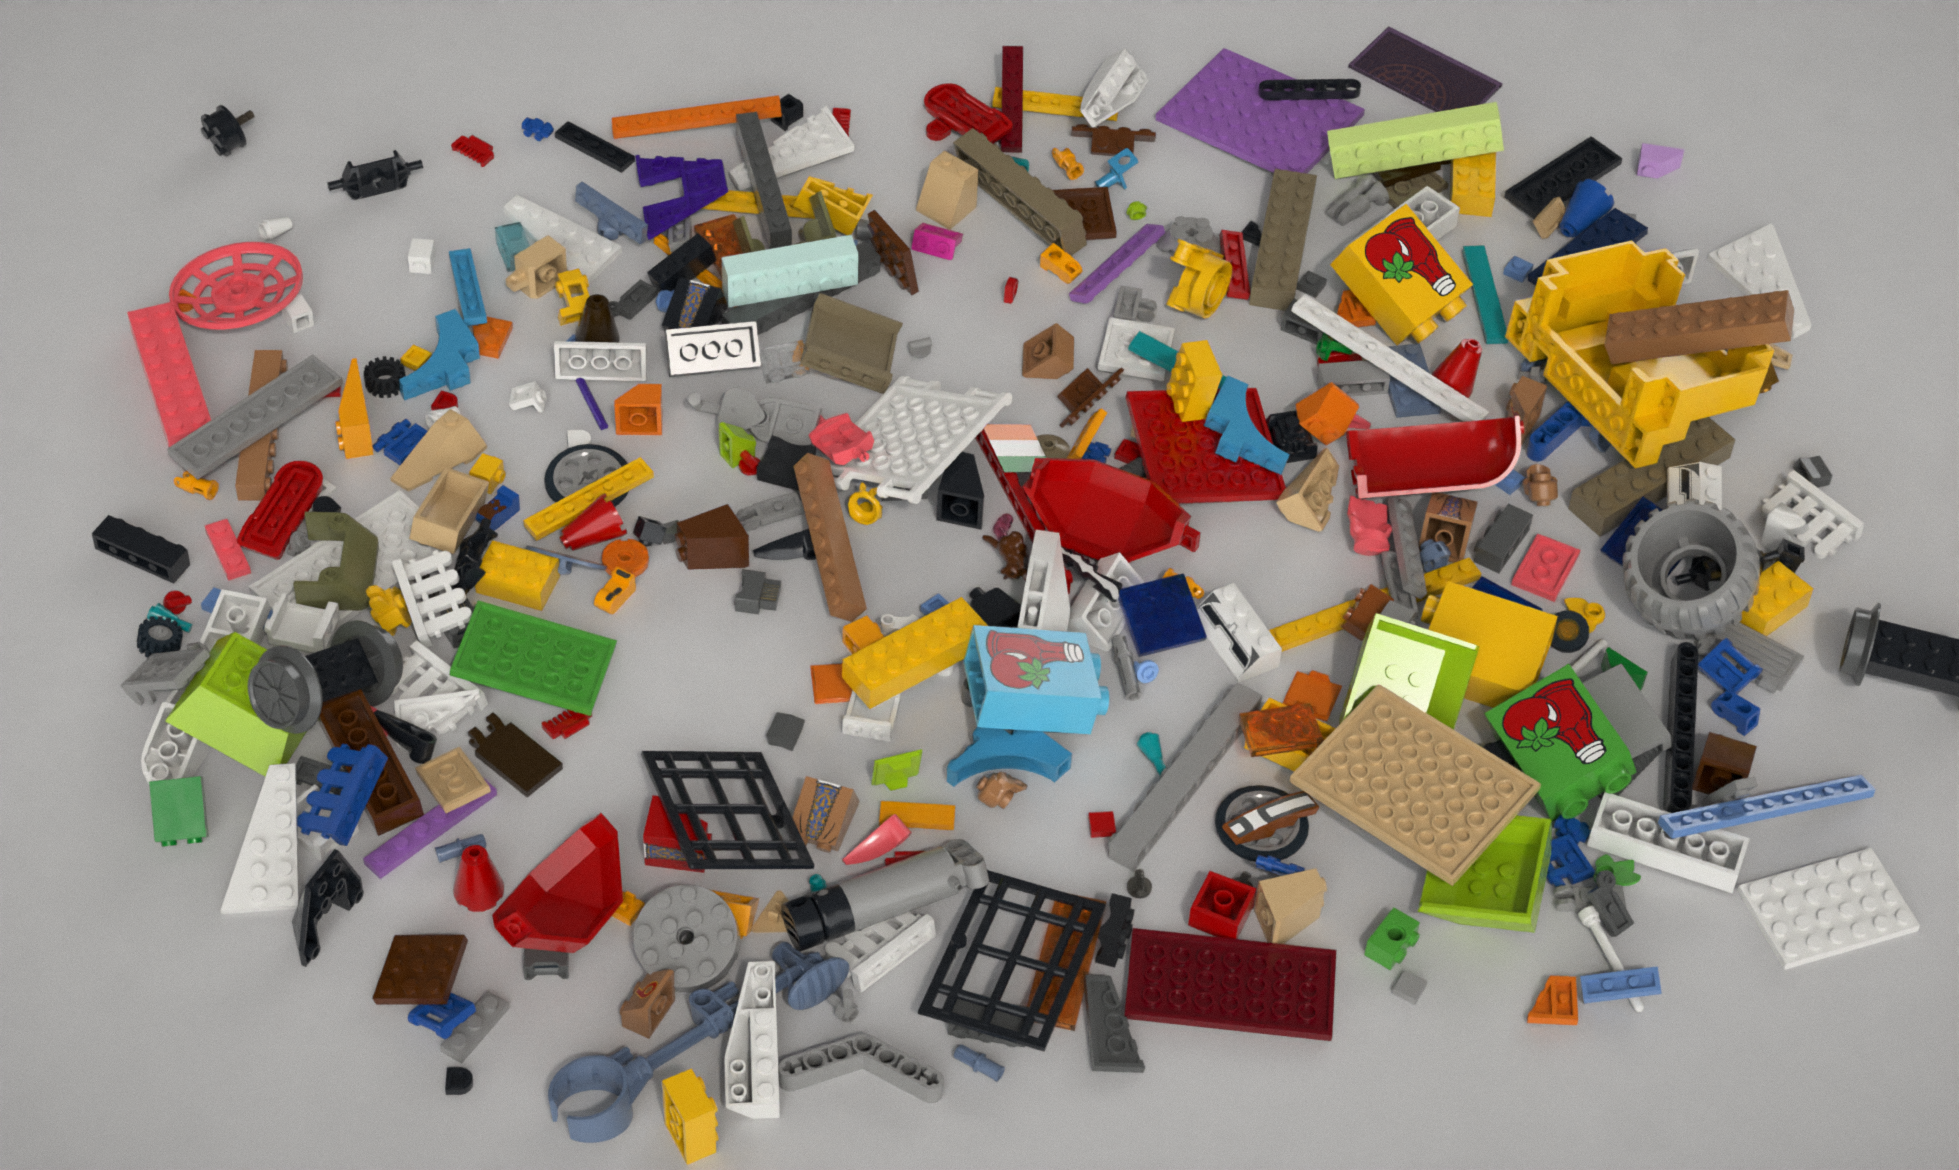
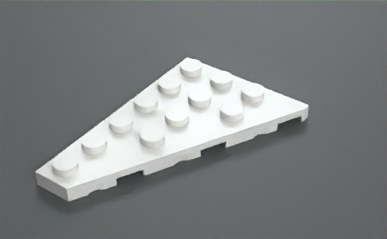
(1760, 266)

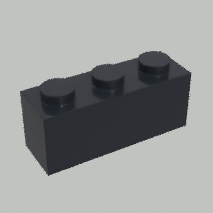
(684, 262)

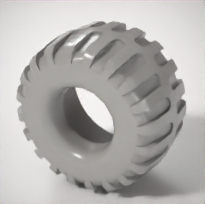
(1686, 532)

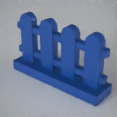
(355, 792)

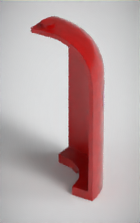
(1433, 456)

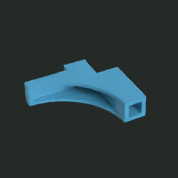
(449, 360)
(1240, 437)
(1000, 750)

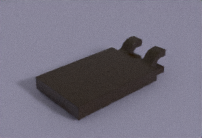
(1393, 176)
(514, 755)

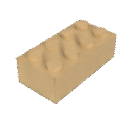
(449, 510)

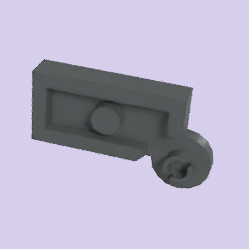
(634, 300)
(1609, 904)

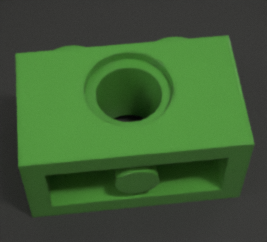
(1382, 945)

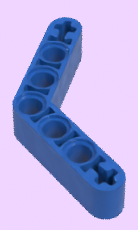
(1555, 432)

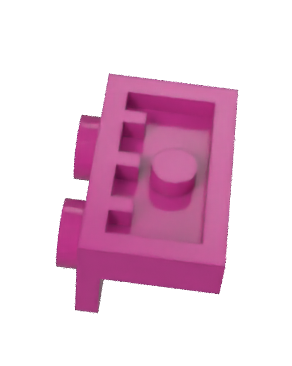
(936, 241)

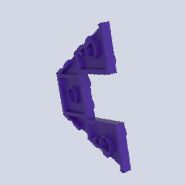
(701, 181)

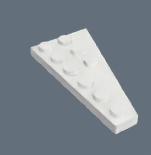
(802, 147)
(583, 247)
(268, 861)

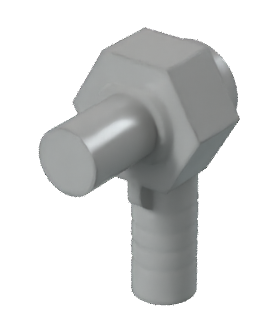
(1536, 373)
(845, 1007)

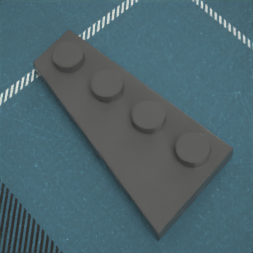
(1108, 1029)

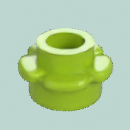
(1136, 210)

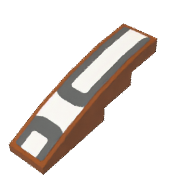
(1268, 817)

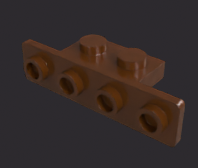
(1112, 141)
(1082, 391)

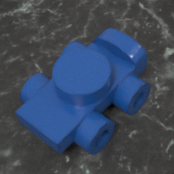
(538, 127)
(1097, 452)
(1578, 830)

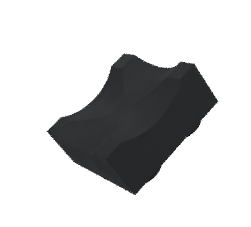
(779, 461)
(1115, 931)

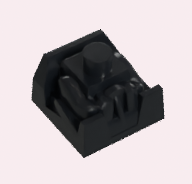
(1291, 436)

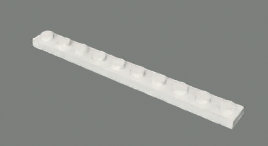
(1388, 360)

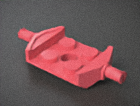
(841, 439)

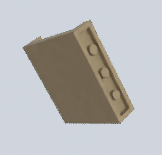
(850, 343)

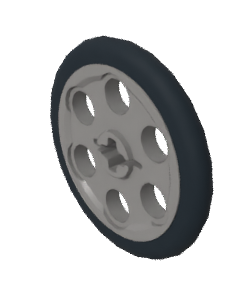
(580, 456)
(1232, 807)

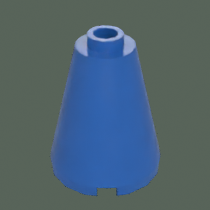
(1585, 207)

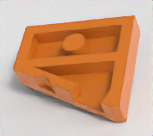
(1354, 311)
(492, 336)
(1556, 1002)

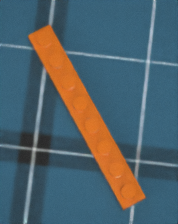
(694, 117)

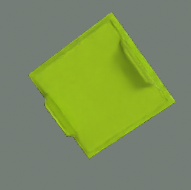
(896, 769)

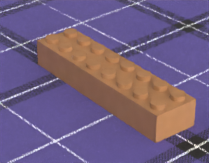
(1700, 327)

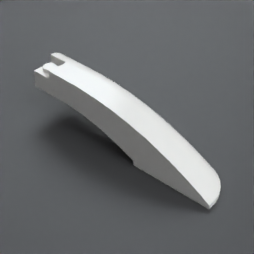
(169, 750)

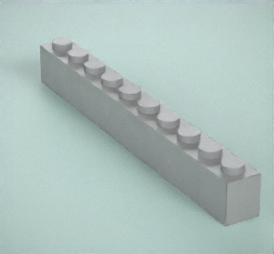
(1183, 778)

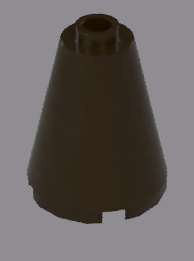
(597, 322)

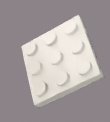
(1116, 352)

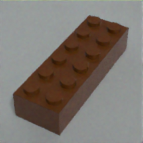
(355, 724)

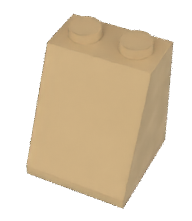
(948, 190)
(1289, 904)

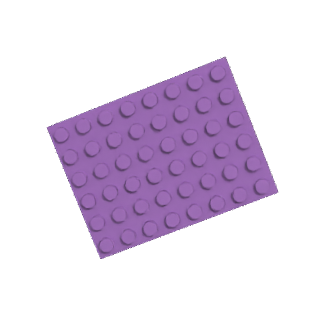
(1226, 112)

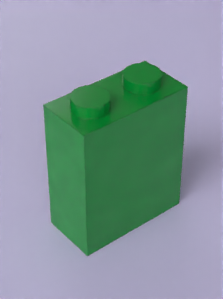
(178, 810)

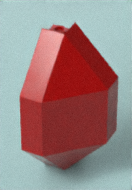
(1104, 508)
(566, 894)

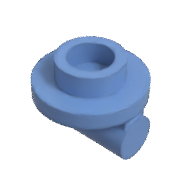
(663, 300)

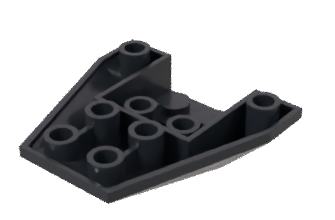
(332, 883)

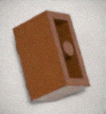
(1368, 602)

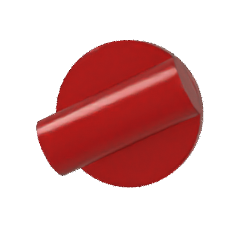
(748, 463)
(176, 601)

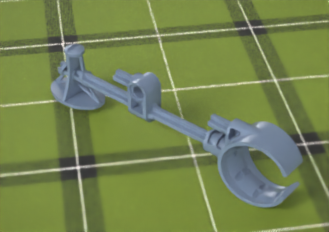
(711, 1014)

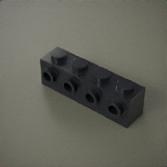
(141, 548)

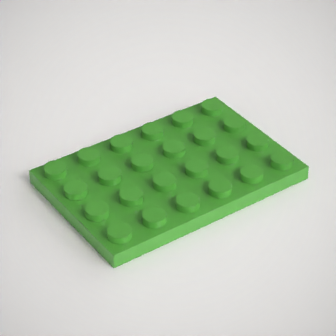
(533, 658)

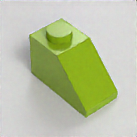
(734, 441)

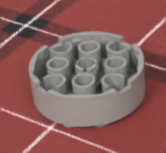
(694, 912)

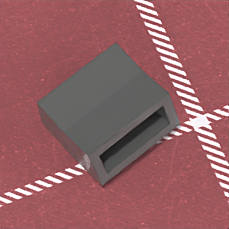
(1814, 471)
(785, 730)

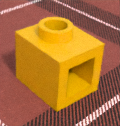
(489, 469)

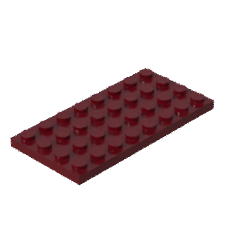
(1231, 984)

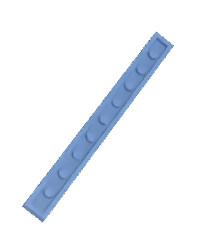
(1766, 806)

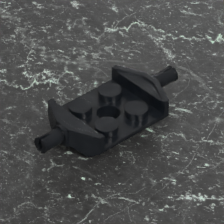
(359, 179)
(470, 556)
(1707, 570)

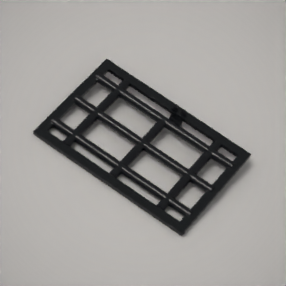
(772, 822)
(1012, 959)

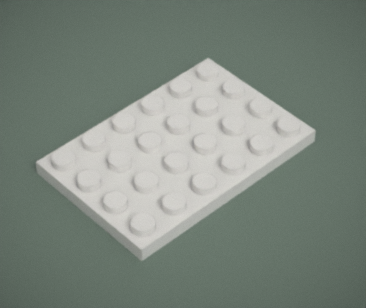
(1828, 908)

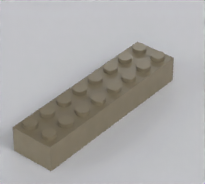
(1022, 193)
(1283, 240)
(1614, 493)

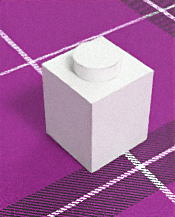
(421, 256)
(298, 314)

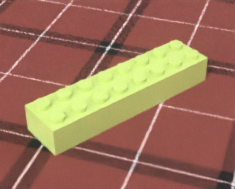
(1415, 140)

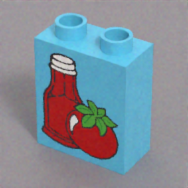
(1034, 680)

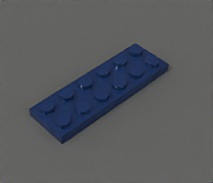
(1609, 230)

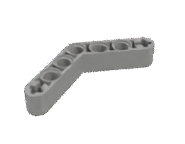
(796, 1071)

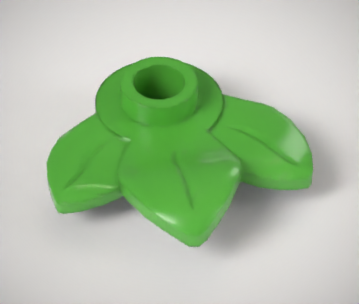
(1622, 870)

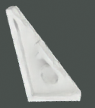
(434, 709)

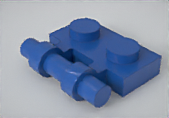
(400, 448)
(1571, 861)
(1275, 866)

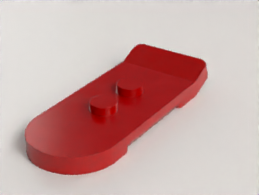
(963, 112)
(282, 509)

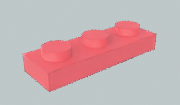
(227, 549)

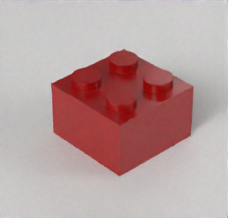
(1222, 906)

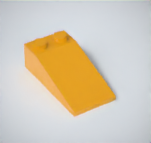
(353, 417)

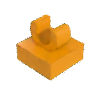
(629, 909)

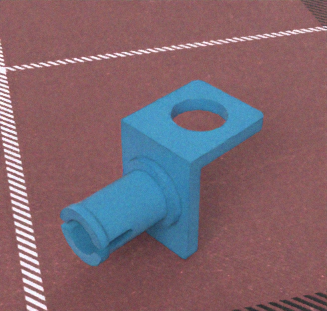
(1116, 170)

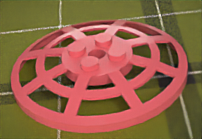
(238, 291)

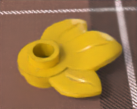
(1591, 612)

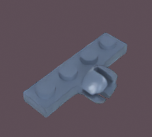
(611, 217)

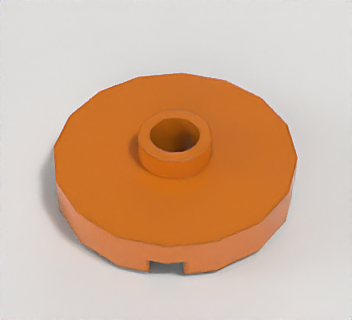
(627, 555)

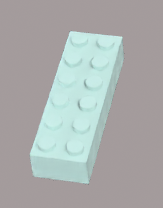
(789, 271)

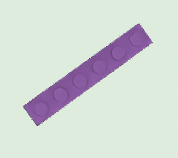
(1117, 263)
(419, 835)

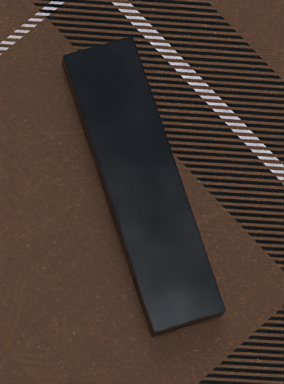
(594, 146)

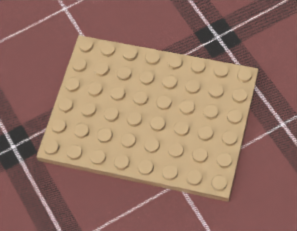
(1415, 784)

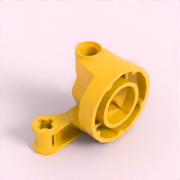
(1202, 281)

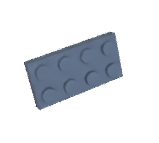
(1405, 400)

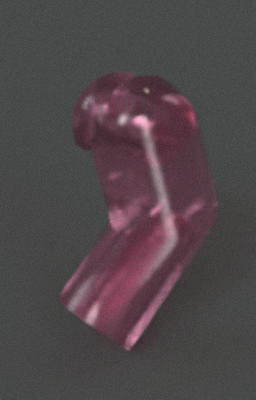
(1003, 525)

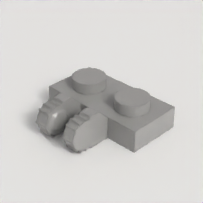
(1131, 305)

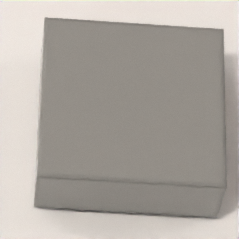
(1409, 987)

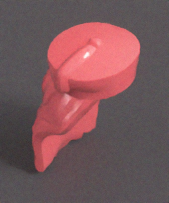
(1369, 526)

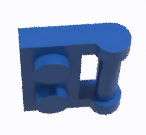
(1725, 673)
(452, 1013)

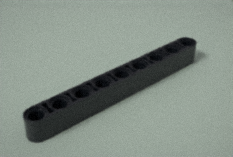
(1681, 726)

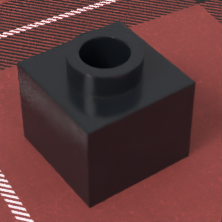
(649, 531)

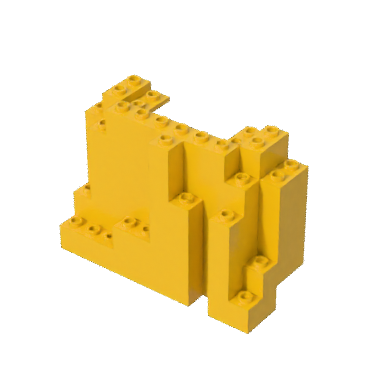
(1633, 402)

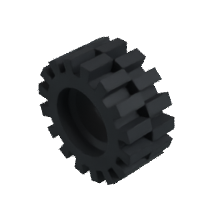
(381, 368)

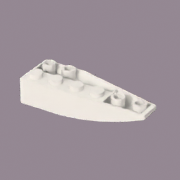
(1112, 87)
(1045, 591)
(752, 1047)

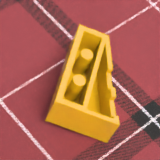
(842, 205)

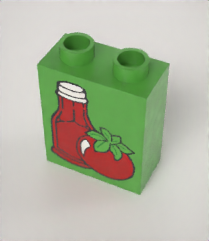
(1562, 743)

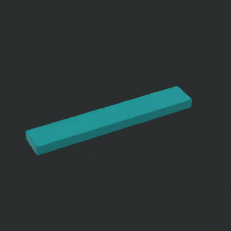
(1485, 294)
(1157, 352)

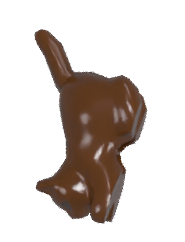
(1013, 552)

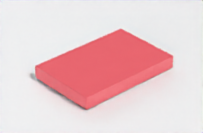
(1545, 567)

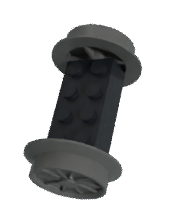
(1900, 653)
(292, 687)

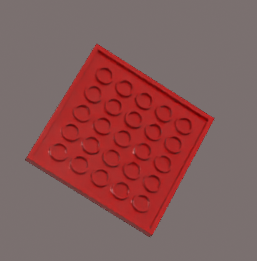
(1183, 454)

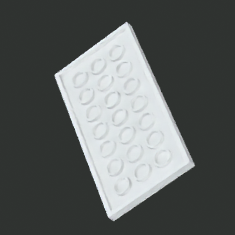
(392, 525)

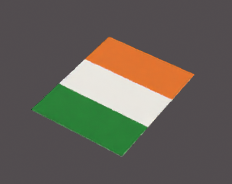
(1014, 446)

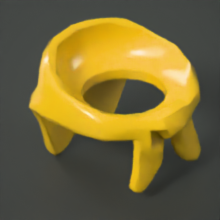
(865, 512)

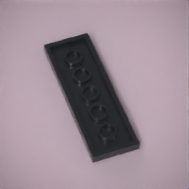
(1560, 176)

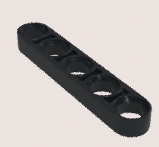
(1318, 85)

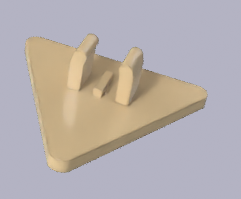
(771, 917)

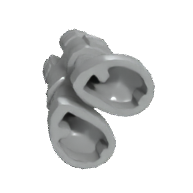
(1353, 204)

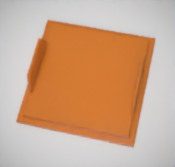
(829, 684)
(1313, 689)

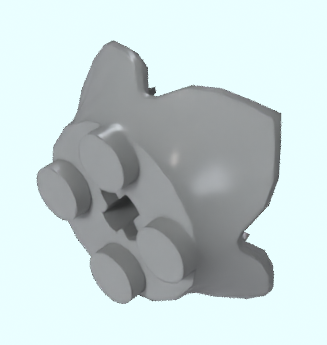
(1192, 231)

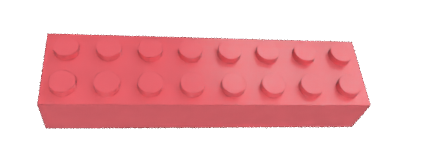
(168, 371)

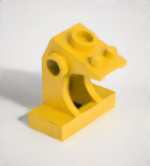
(567, 284)

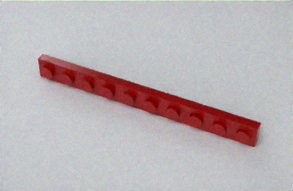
(1016, 495)

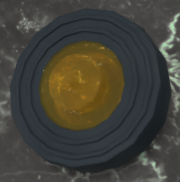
(1570, 632)

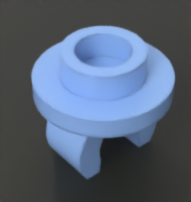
(1146, 671)

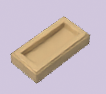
(1549, 218)

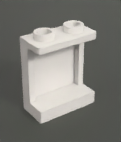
(302, 625)
(871, 723)
(314, 842)

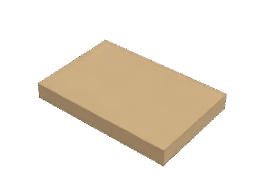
(452, 779)

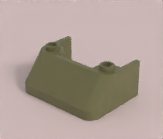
(813, 230)
(357, 568)

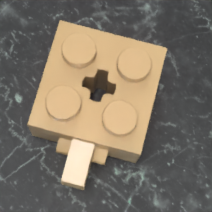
(538, 268)

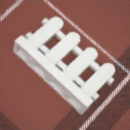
(1825, 511)
(425, 587)
(431, 678)
(882, 957)

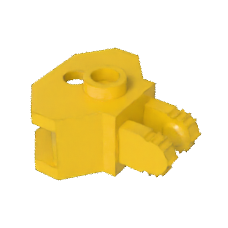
(388, 608)

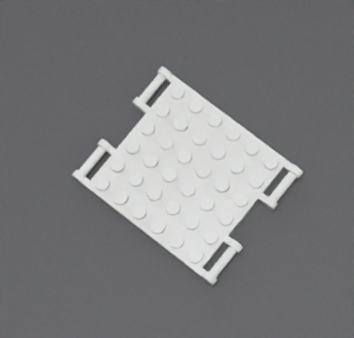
(917, 435)

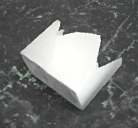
(1780, 524)

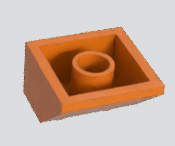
(640, 411)
(1327, 413)

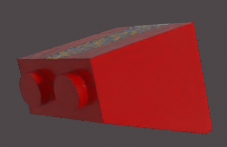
(660, 842)

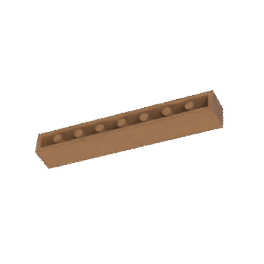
(256, 460)
(829, 537)

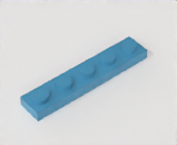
(467, 287)

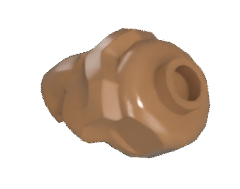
(1540, 485)
(998, 789)

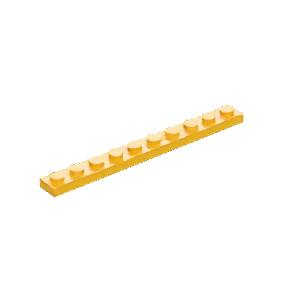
(1331, 620)

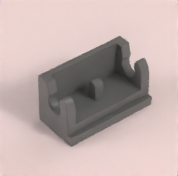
(307, 772)

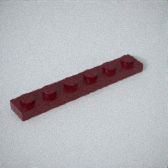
(1012, 96)

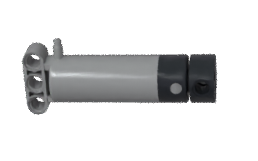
(883, 894)

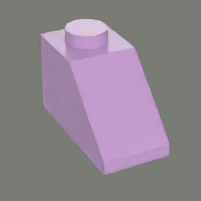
(1658, 161)

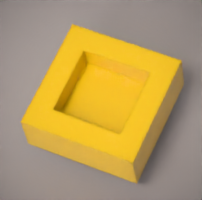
(415, 357)

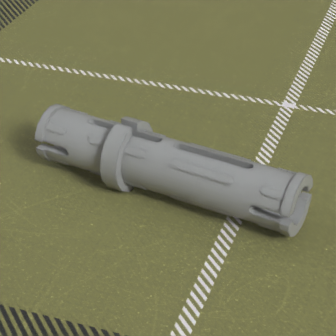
(1124, 659)

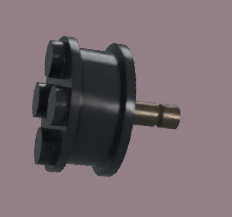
(225, 129)

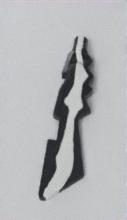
(1106, 586)

